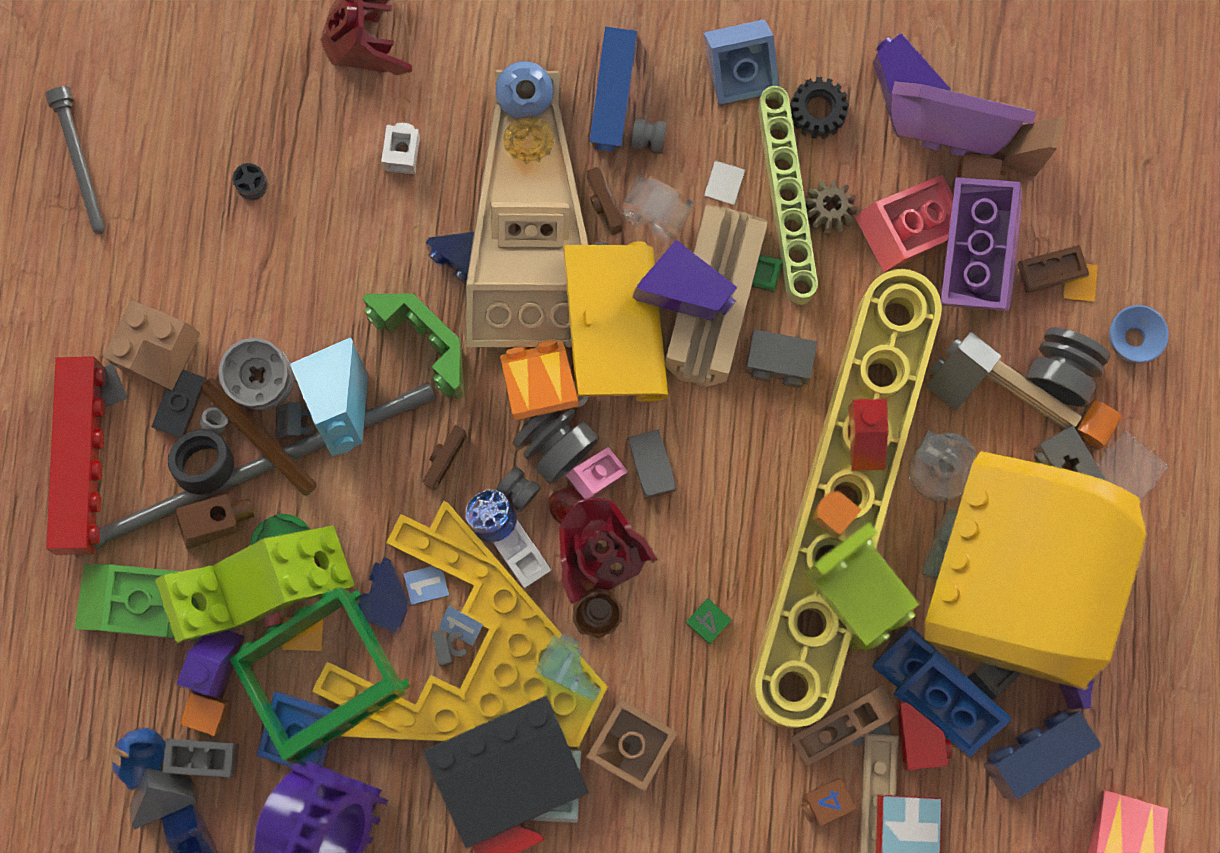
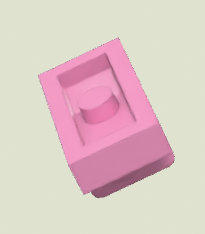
(597, 474)

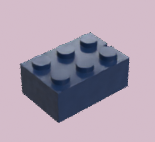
(1041, 753)

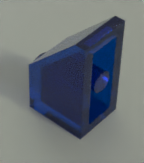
(187, 832)

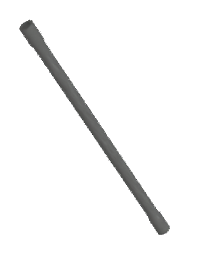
(406, 402)

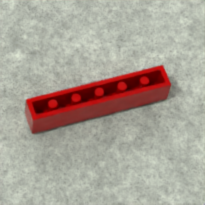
(75, 456)

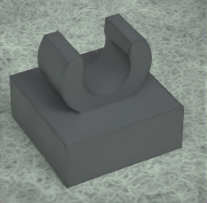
(289, 421)
(444, 647)

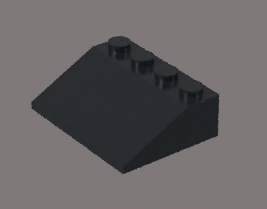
(505, 772)

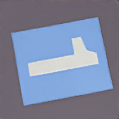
(425, 584)
(457, 621)

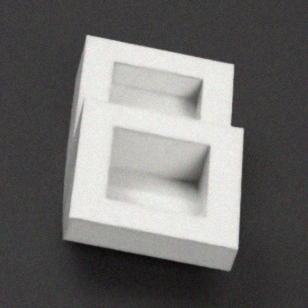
(522, 556)

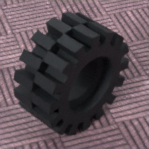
(823, 90)

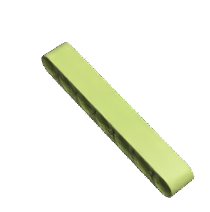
(787, 180)

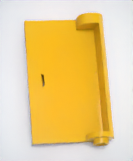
(624, 339)

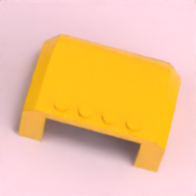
(1037, 570)

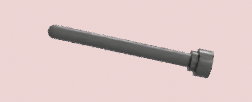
(60, 100)

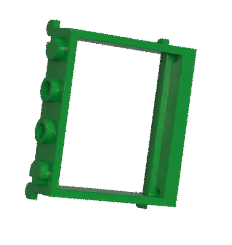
(343, 717)

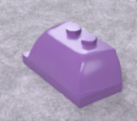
(955, 119)
(982, 244)

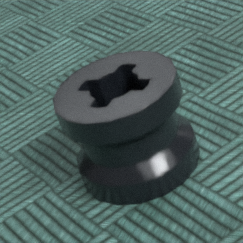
(246, 175)

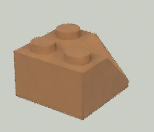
(151, 344)
(632, 745)

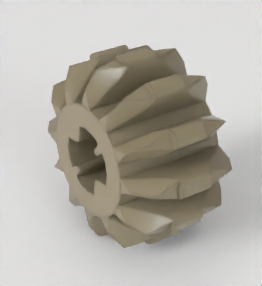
(826, 196)

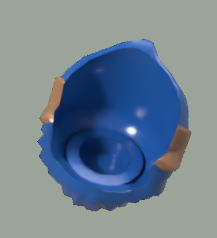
(135, 753)

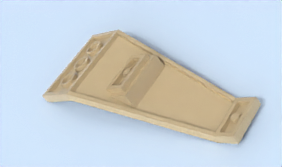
(520, 278)

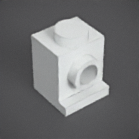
(397, 136)

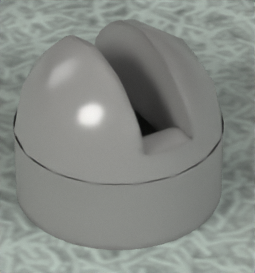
(214, 420)

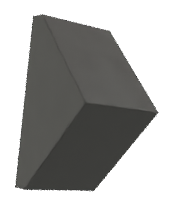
(160, 796)

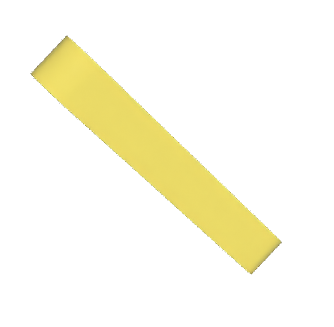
(906, 354)

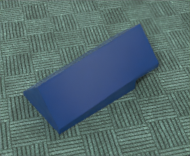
(940, 691)

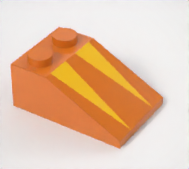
(538, 379)

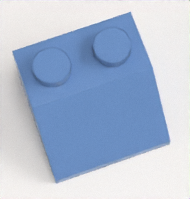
(741, 60)

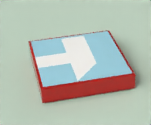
(908, 824)

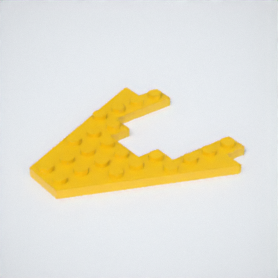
(505, 664)

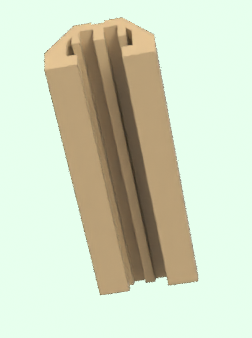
(703, 348)

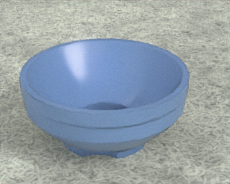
(507, 95)
(1149, 324)

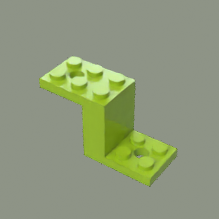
(254, 583)
(862, 590)

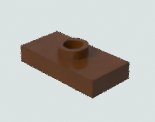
(603, 201)
(1053, 269)
(443, 457)

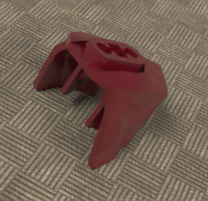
(352, 46)
(586, 561)

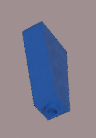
(613, 88)

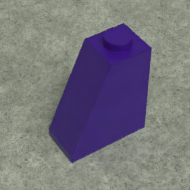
(902, 63)
(686, 285)
(209, 663)

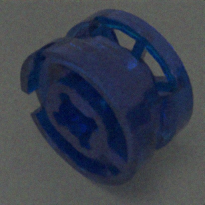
(491, 518)

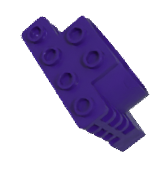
(317, 813)

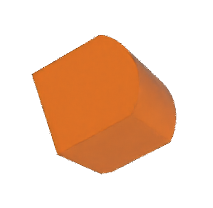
(1097, 424)
(835, 513)
(205, 713)

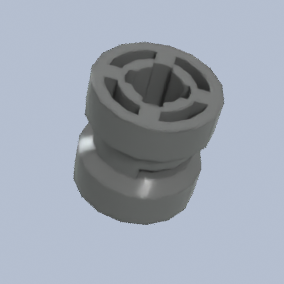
(648, 135)
(518, 489)

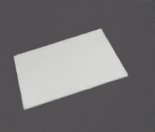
(724, 182)

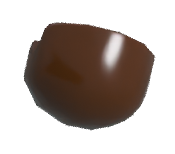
(597, 613)

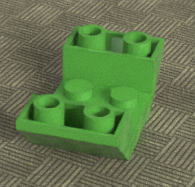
(392, 310)
(123, 601)

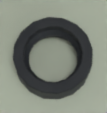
(192, 443)

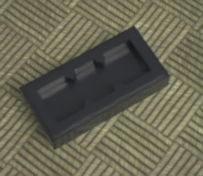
(179, 404)

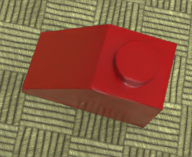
(868, 434)
(920, 740)
(510, 841)

